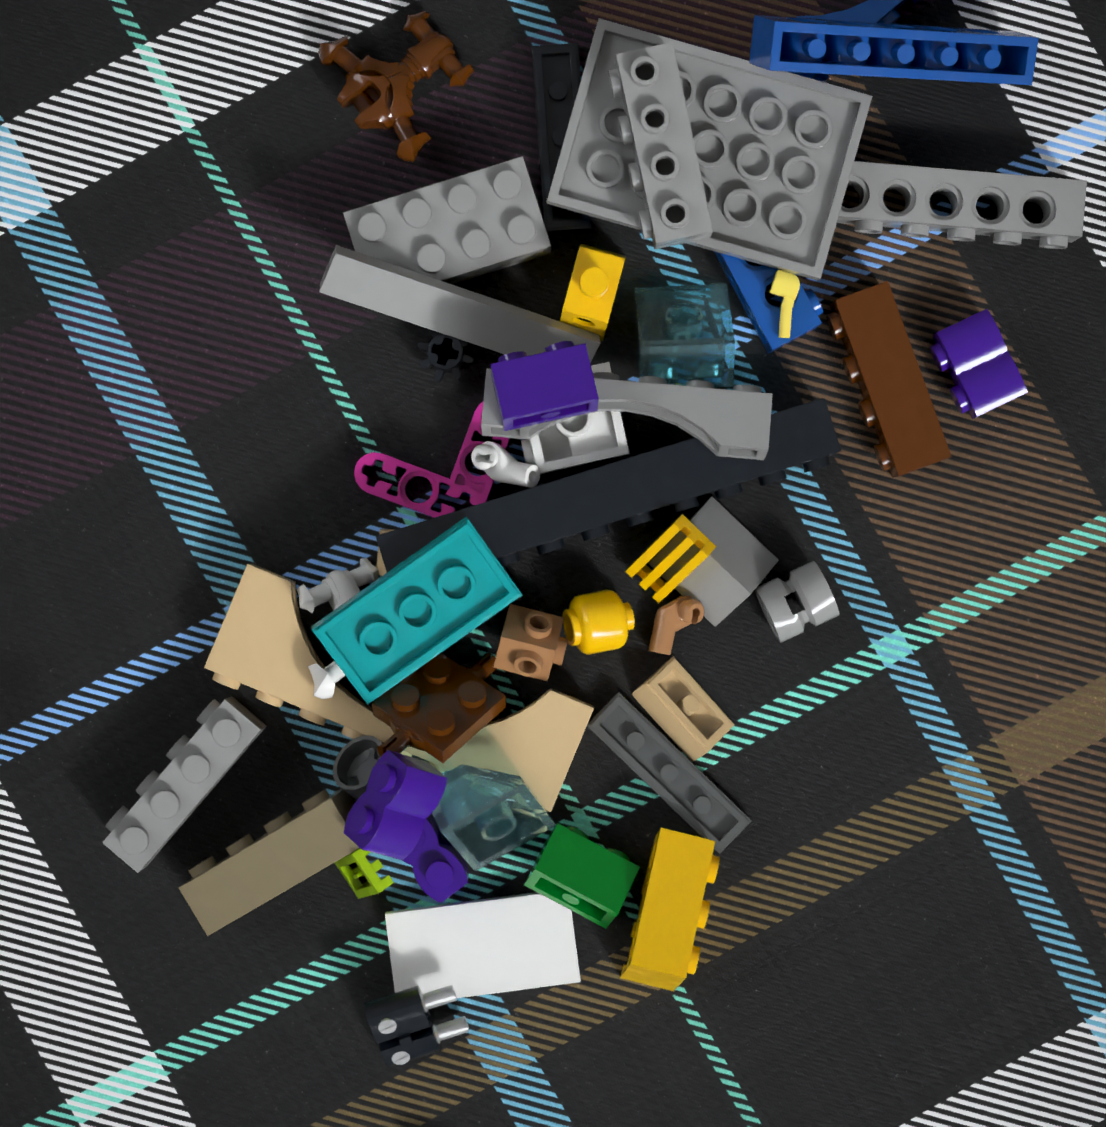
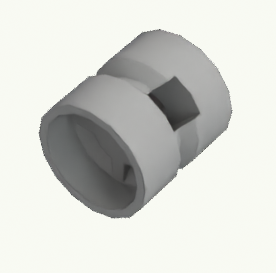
(812, 596)

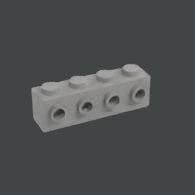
(662, 146)
(183, 785)

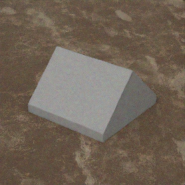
(731, 568)

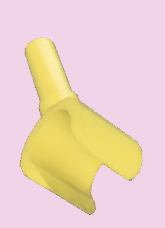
(785, 286)

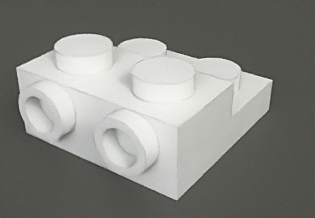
(578, 439)

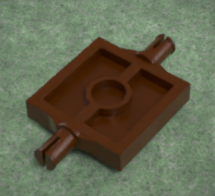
(439, 707)

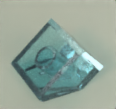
(685, 334)
(488, 814)

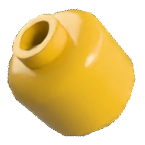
(598, 622)

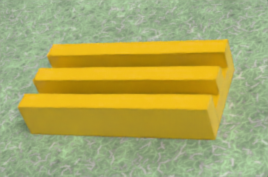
(652, 578)

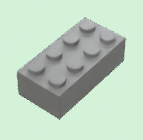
(456, 225)

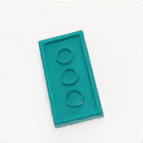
(416, 610)

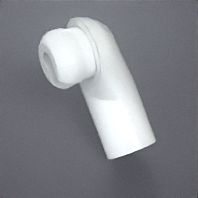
(503, 467)

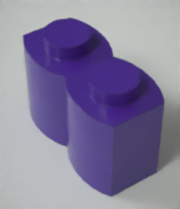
(978, 364)
(395, 805)
(437, 864)

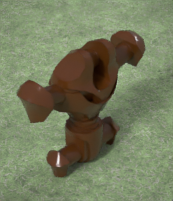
(384, 89)

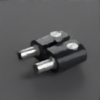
(406, 1027)

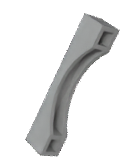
(724, 420)

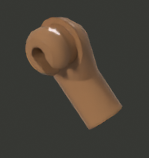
(672, 618)

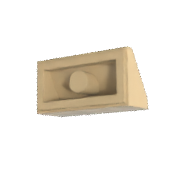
(683, 709)

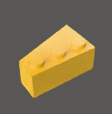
(671, 910)

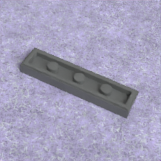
(668, 772)

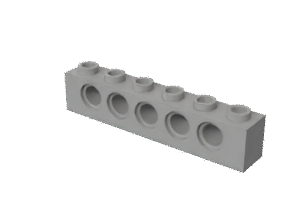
(1059, 199)

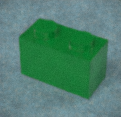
(582, 875)

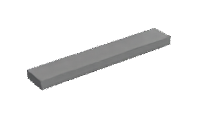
(445, 306)

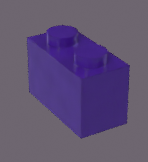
(544, 385)

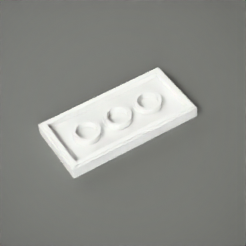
(483, 945)

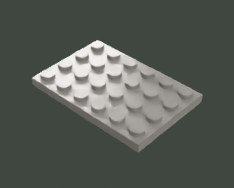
(765, 141)

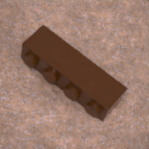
(888, 379)

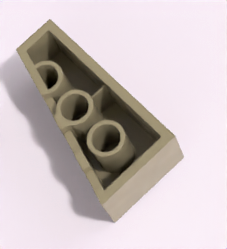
(272, 863)

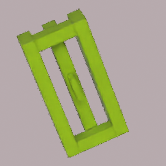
(365, 868)

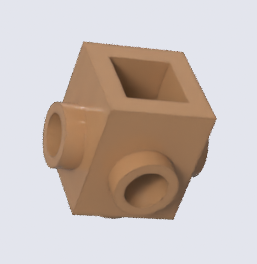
(530, 643)

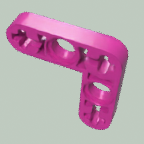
(459, 482)

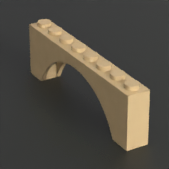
(270, 651)

